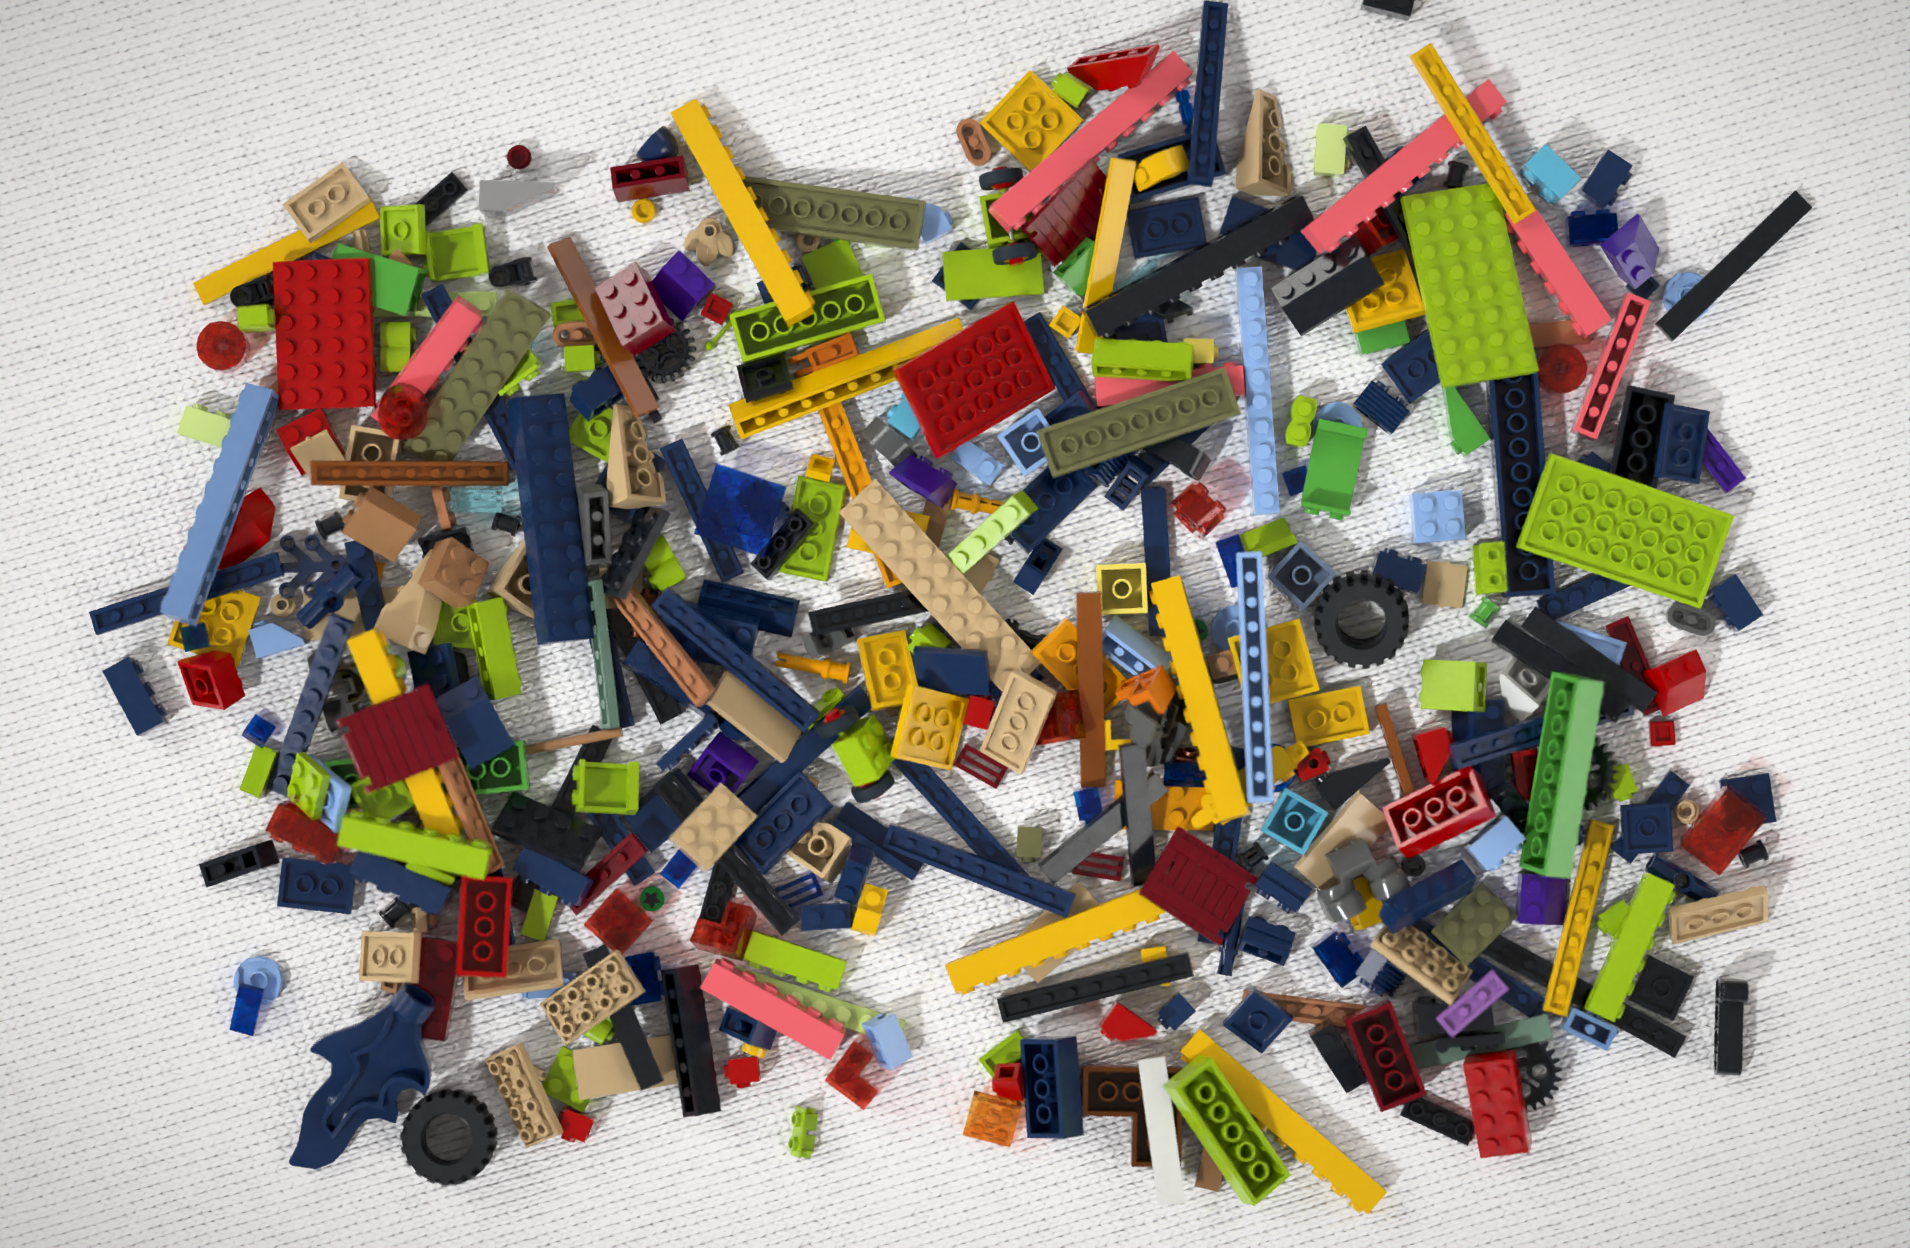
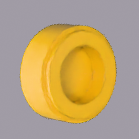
(643, 211)
(754, 1050)

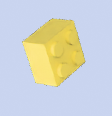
(1122, 588)

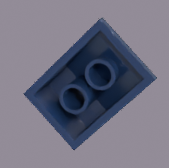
(474, 723)

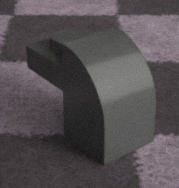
(887, 442)
(827, 643)

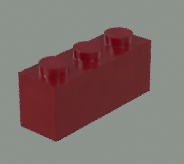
(650, 179)

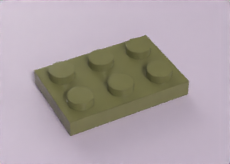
(1474, 924)

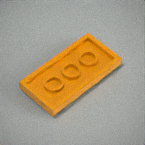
(1059, 656)
(1174, 807)

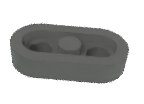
(1690, 619)

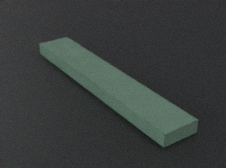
(603, 657)
(1516, 1034)

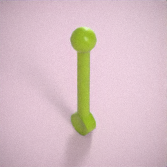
(710, 344)

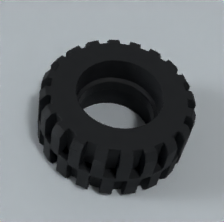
(1366, 650)
(416, 1148)

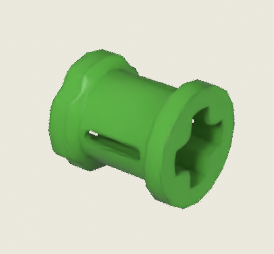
(1484, 612)

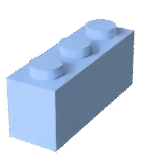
(1131, 648)

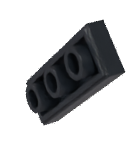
(445, 195)
(792, 533)
(714, 902)
(1452, 1126)

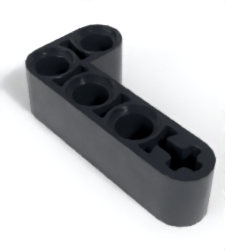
(1182, 456)
(1728, 1025)

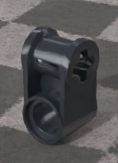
(514, 273)
(256, 291)

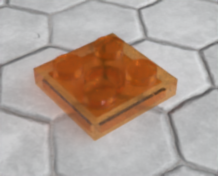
(992, 1118)

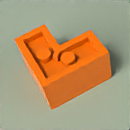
(1150, 685)

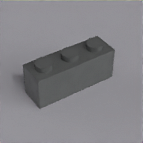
(594, 523)

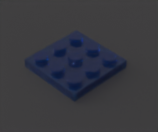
(740, 510)

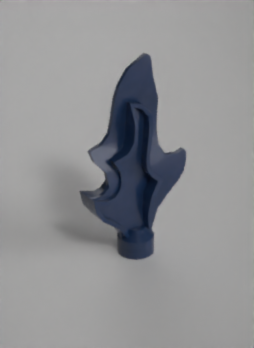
(367, 1074)

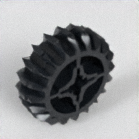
(683, 356)

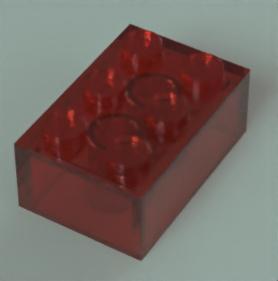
(295, 827)
(1722, 829)

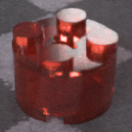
(216, 334)
(1574, 369)
(403, 425)
(1198, 510)

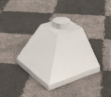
(1522, 688)

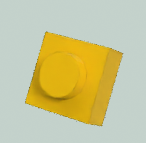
(1065, 322)
(820, 467)

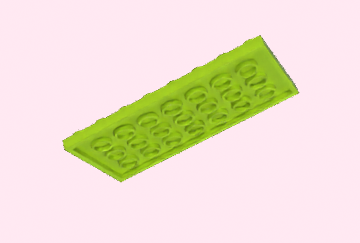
(1469, 285)
(1625, 531)

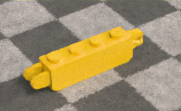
(1283, 764)

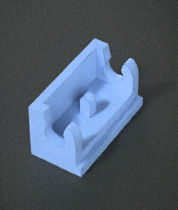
(887, 1040)

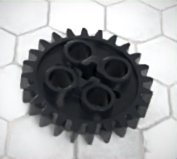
(1604, 774)
(1540, 1055)

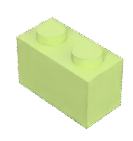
(1330, 150)
(204, 426)

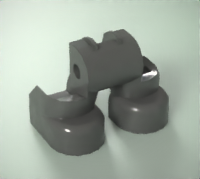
(342, 706)
(1150, 732)
(1349, 862)

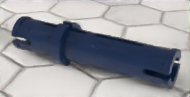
(1229, 946)

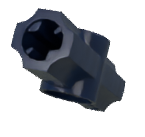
(329, 596)
(1668, 871)

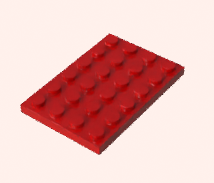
(324, 334)
(974, 379)

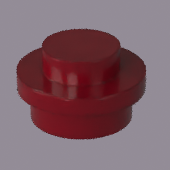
(519, 157)

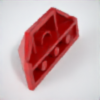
(1115, 68)
(250, 529)

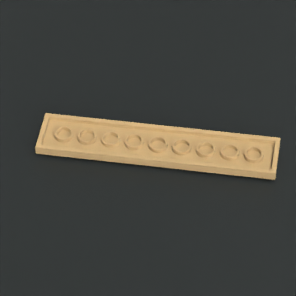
(937, 582)

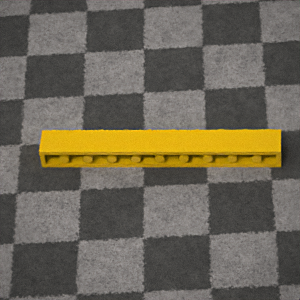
(742, 212)
(836, 382)
(382, 683)
(1200, 699)
(1050, 940)
(1289, 1127)

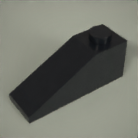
(1344, 783)
(239, 863)
(1337, 1055)

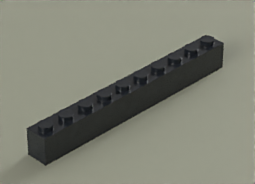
(1197, 266)

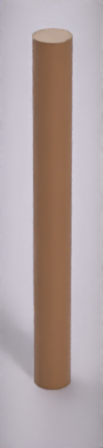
(574, 740)

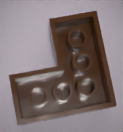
(1117, 1092)

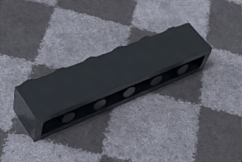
(690, 1040)

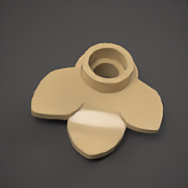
(706, 245)

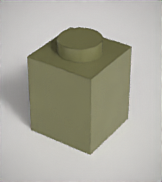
(1029, 843)

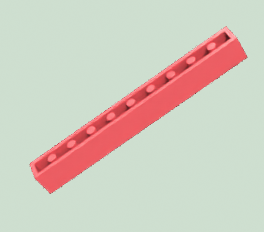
(1091, 141)
(1397, 173)

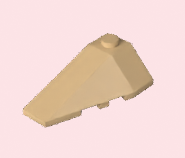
(1261, 158)
(631, 472)
(514, 583)
(412, 614)
(822, 851)

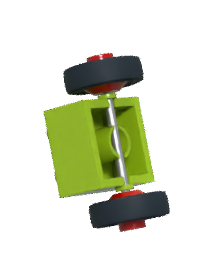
(1012, 245)
(861, 749)

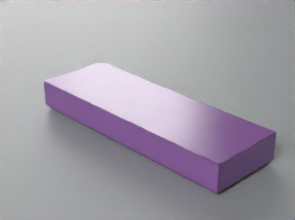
(1472, 1003)

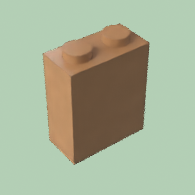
(380, 523)

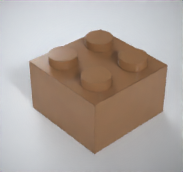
(453, 573)

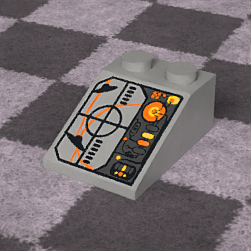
(510, 197)

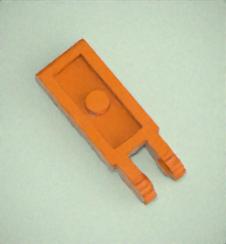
(826, 354)

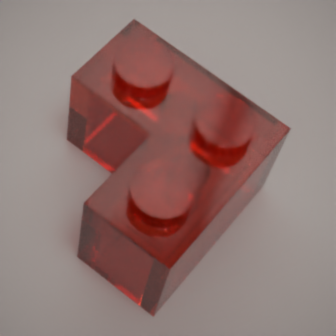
(730, 936)
(846, 1075)

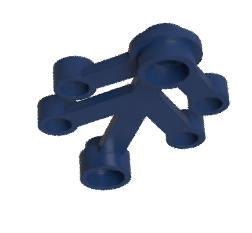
(307, 566)

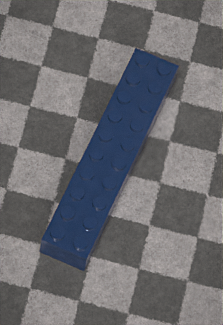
(1517, 469)
(550, 518)

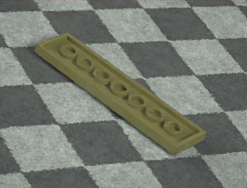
(839, 213)
(478, 376)
(1138, 422)

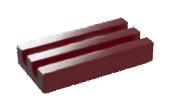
(999, 776)
(1117, 877)

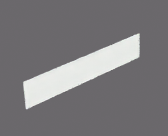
(1161, 1132)

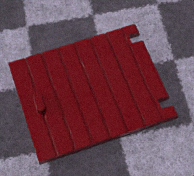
(1069, 215)
(398, 738)
(1200, 887)

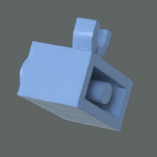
(1589, 1028)

